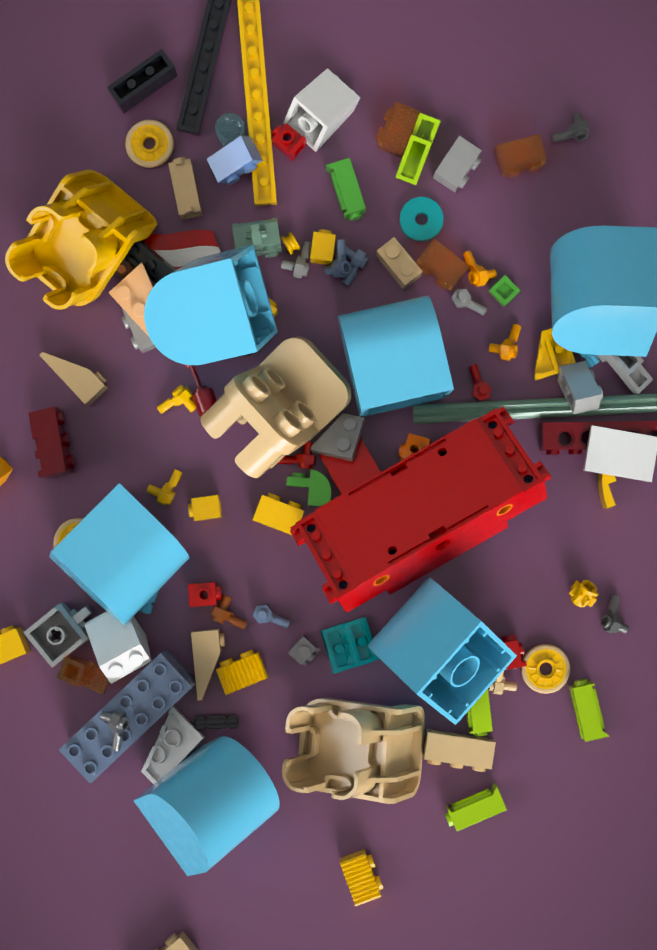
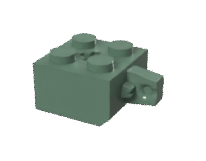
(262, 234)

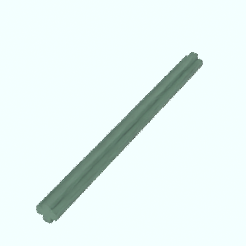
(531, 408)

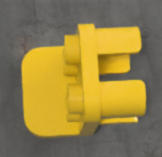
(79, 238)

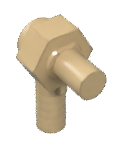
(500, 685)

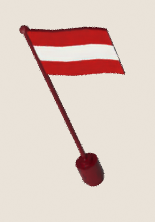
(178, 251)

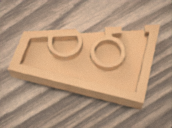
(133, 293)

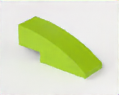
(418, 148)

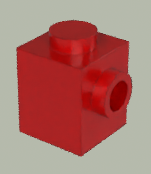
(204, 594)

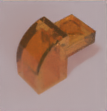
(83, 673)

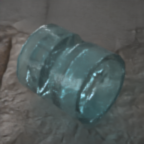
(229, 128)

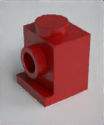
(288, 148)
(512, 643)

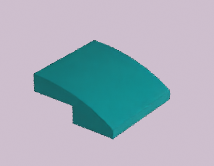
(348, 644)

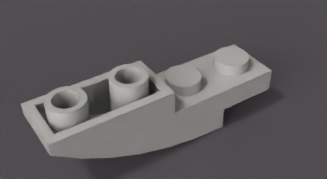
(629, 370)

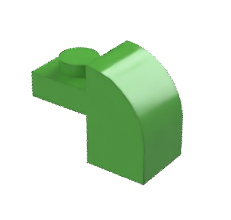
(318, 487)

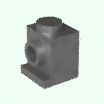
(304, 650)

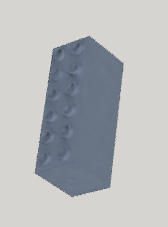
(144, 703)

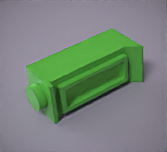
(347, 189)

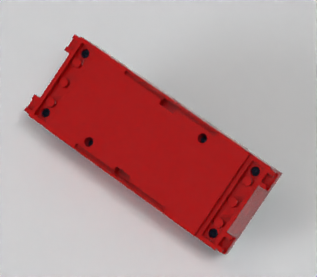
(422, 511)

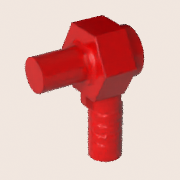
(481, 389)
(304, 460)

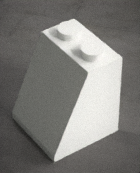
(321, 108)
(117, 646)

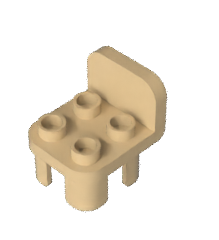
(283, 400)
(356, 750)

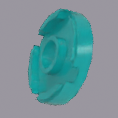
(423, 206)

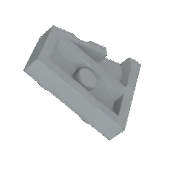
(341, 438)

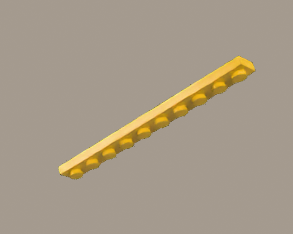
(257, 100)

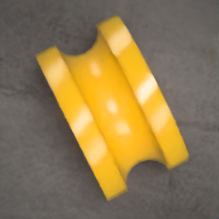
(290, 243)

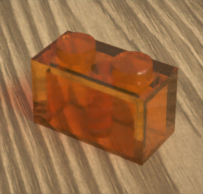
(398, 129)
(520, 156)
(442, 265)

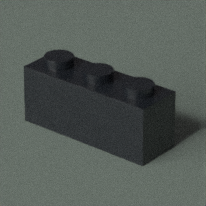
(142, 81)

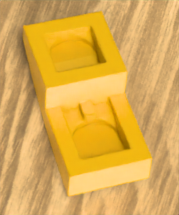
(604, 491)

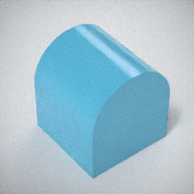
(605, 290)
(211, 309)
(395, 356)
(120, 554)
(441, 650)
(209, 803)

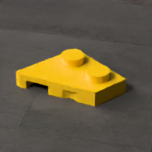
(550, 356)

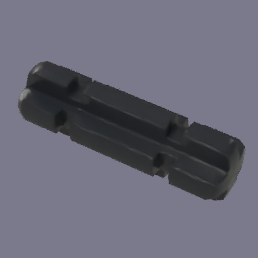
(216, 722)

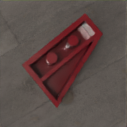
(51, 443)

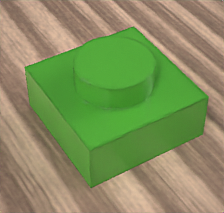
(504, 290)

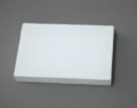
(621, 453)

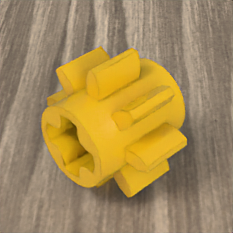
(583, 593)

